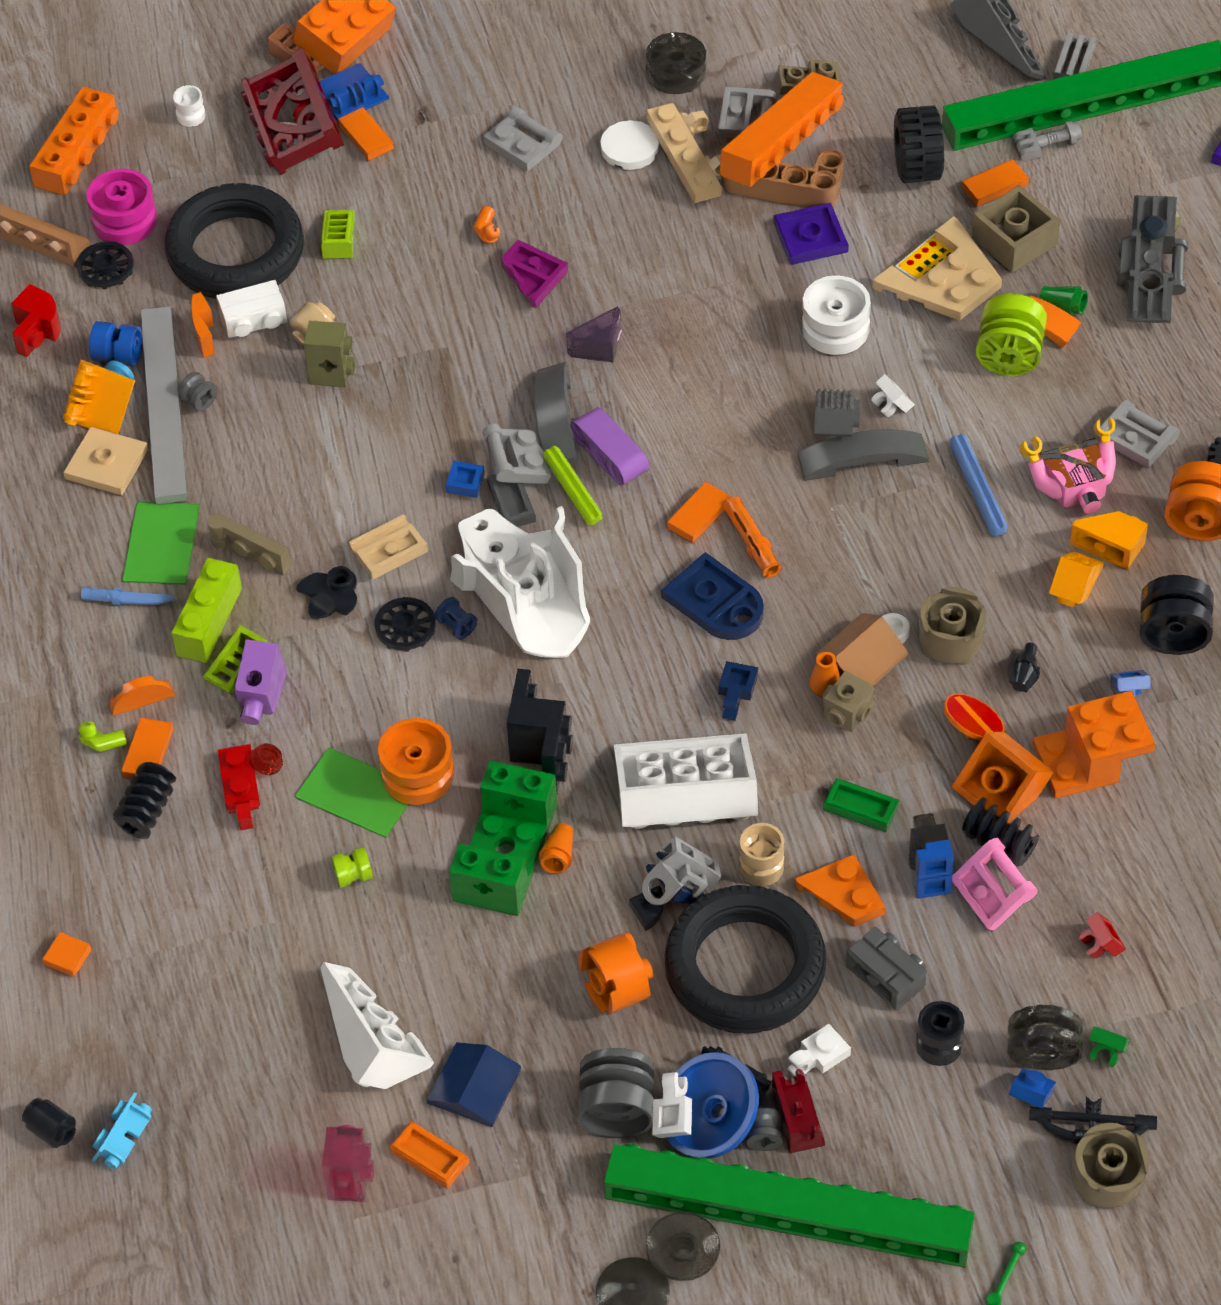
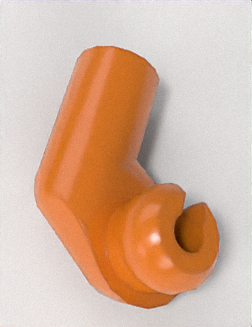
(484, 227)

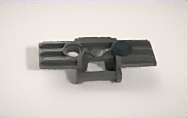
(1141, 260)

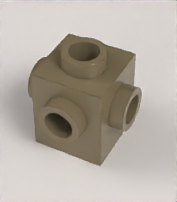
(848, 701)

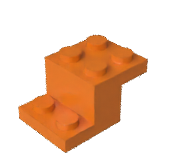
(1094, 744)

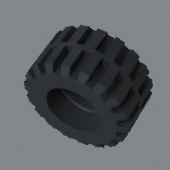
(918, 144)

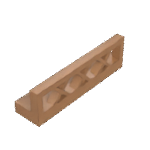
(41, 236)

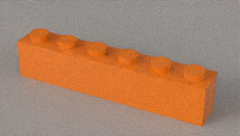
(781, 129)

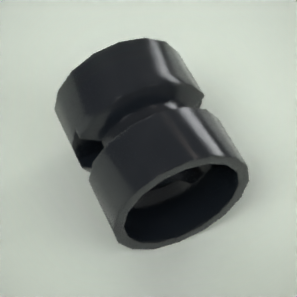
(940, 1033)

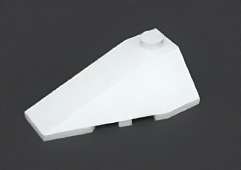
(367, 1033)

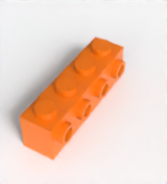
(74, 141)

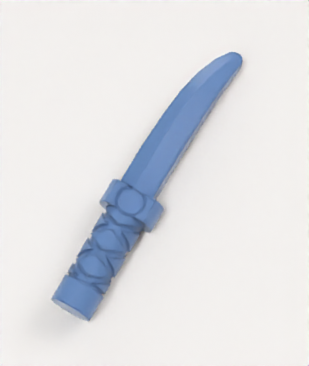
(119, 596)

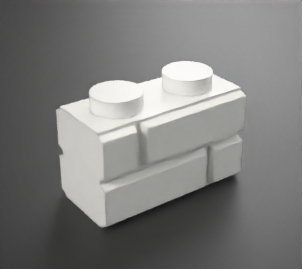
(251, 309)

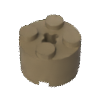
(952, 626)
(1127, 1161)

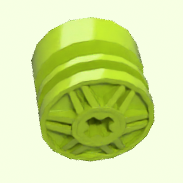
(1011, 334)

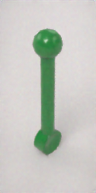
(1018, 1250)

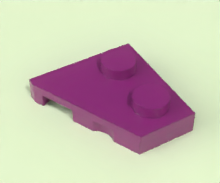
(533, 271)

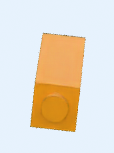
(1110, 537)
(1075, 578)

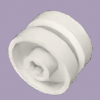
(836, 315)

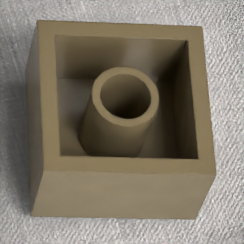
(1015, 229)

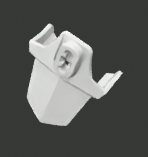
(527, 584)

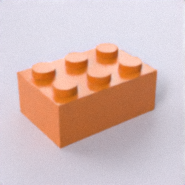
(342, 30)

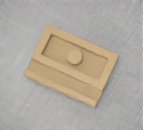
(388, 547)

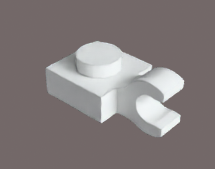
(821, 1050)
(674, 1111)

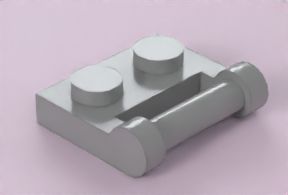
(738, 108)
(518, 146)
(1135, 440)
(524, 451)

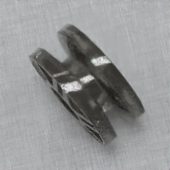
(675, 63)
(1045, 1037)

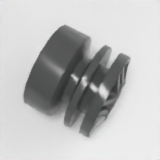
(616, 1093)

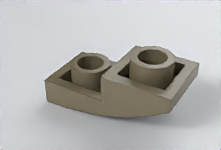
(790, 76)

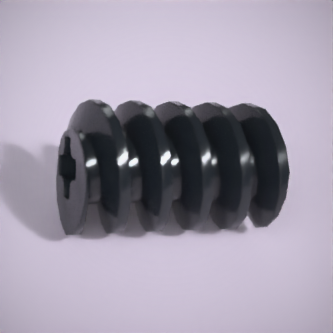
(144, 799)
(986, 825)

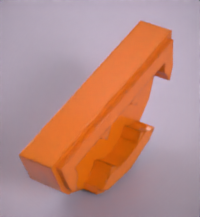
(140, 693)

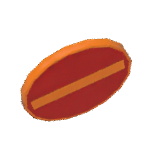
(971, 716)

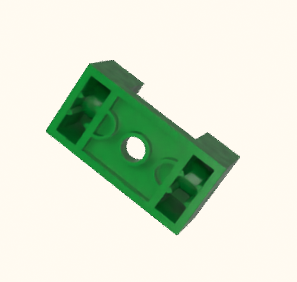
(515, 812)

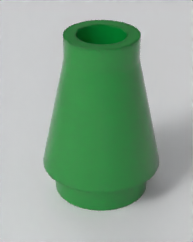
(1068, 298)

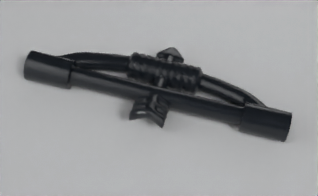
(1093, 1109)

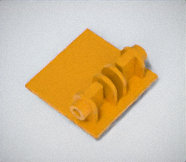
(98, 398)

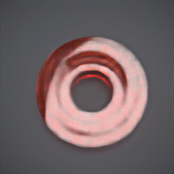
(266, 759)

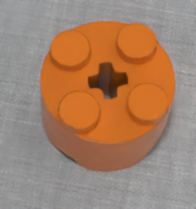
(615, 973)

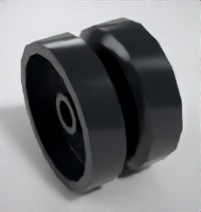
(1176, 614)

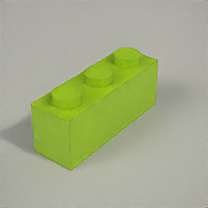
(207, 610)

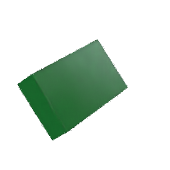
(861, 805)

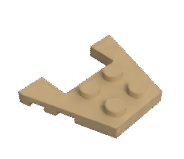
(955, 283)

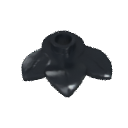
(328, 594)

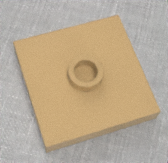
(106, 461)

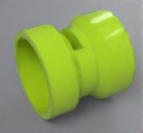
(351, 867)

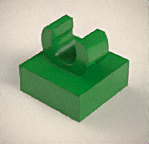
(1110, 1042)

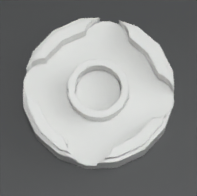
(629, 145)

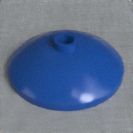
(715, 1084)

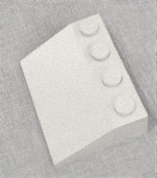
(685, 780)

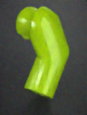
(97, 740)

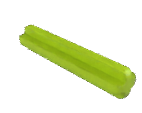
(572, 485)

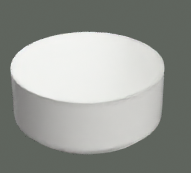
(899, 625)

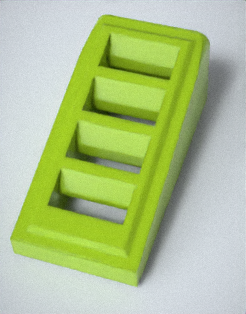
(333, 240)
(227, 655)

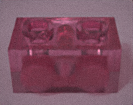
(347, 1163)

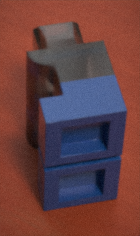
(930, 857)

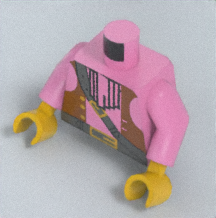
(1075, 471)

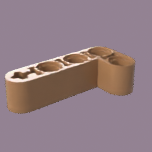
(797, 183)

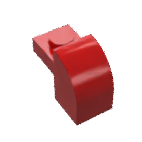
(37, 319)

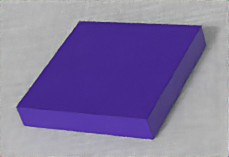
(810, 233)

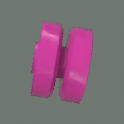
(122, 206)

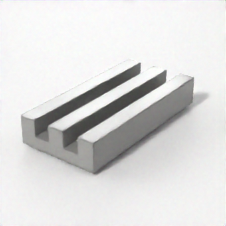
(1079, 43)

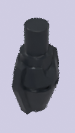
(1024, 669)

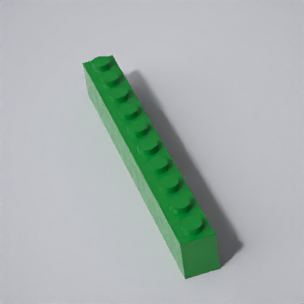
(1083, 95)
(790, 1204)

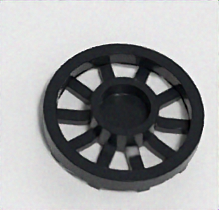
(105, 264)
(405, 624)

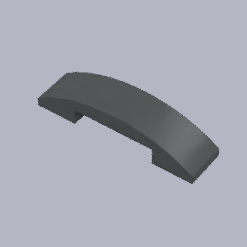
(554, 410)
(862, 448)

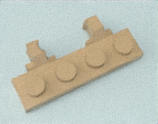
(676, 136)

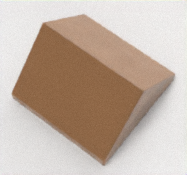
(866, 648)

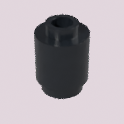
(49, 1122)

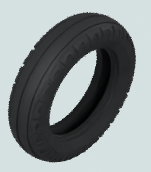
(225, 203)
(737, 1012)

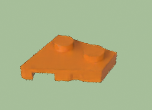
(845, 890)

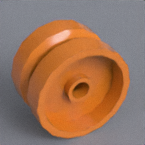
(1195, 501)
(416, 761)

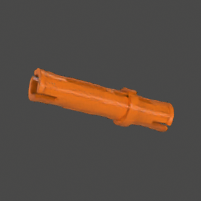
(757, 546)

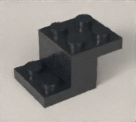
(538, 729)

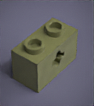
(328, 354)

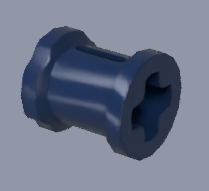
(456, 618)

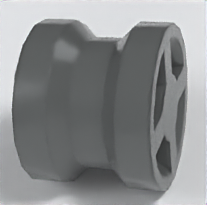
(198, 391)
(765, 1132)

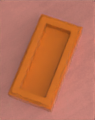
(365, 134)
(994, 182)
(698, 512)
(147, 745)
(429, 1154)

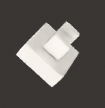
(893, 395)

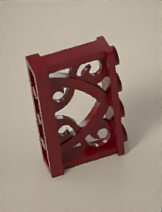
(321, 131)

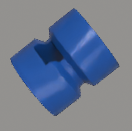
(115, 343)

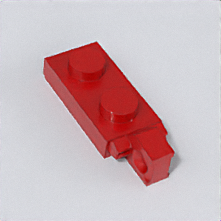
(239, 783)

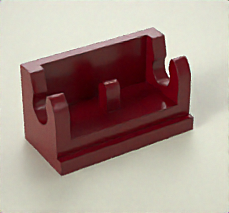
(797, 1112)

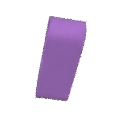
(610, 446)

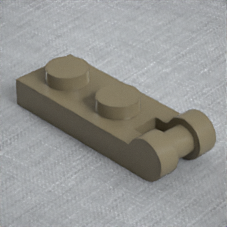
(248, 543)

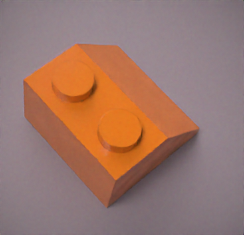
(1003, 775)

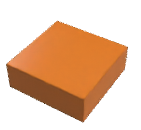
(66, 954)

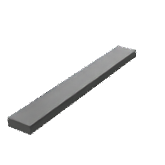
(163, 405)

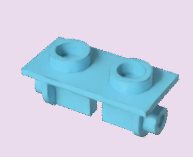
(113, 1144)

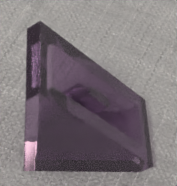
(596, 338)

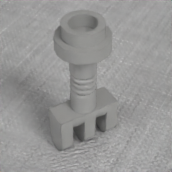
(1030, 145)

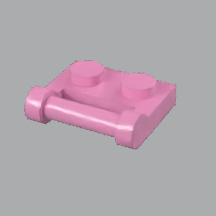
(983, 889)

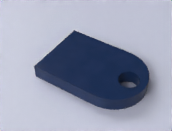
(714, 598)

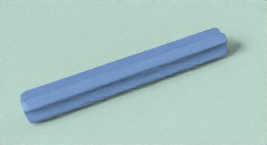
(978, 485)

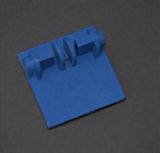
(353, 90)

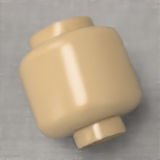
(311, 312)

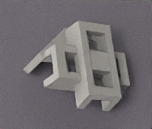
(682, 868)

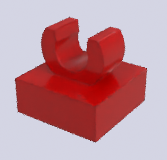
(1105, 937)

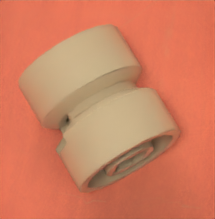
(762, 854)

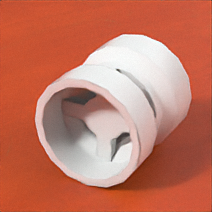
(189, 106)

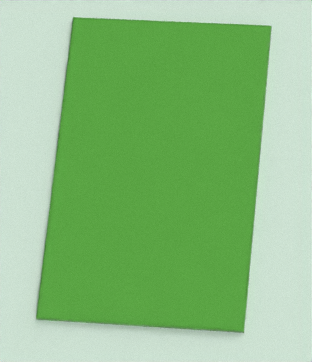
(161, 543)
(351, 792)

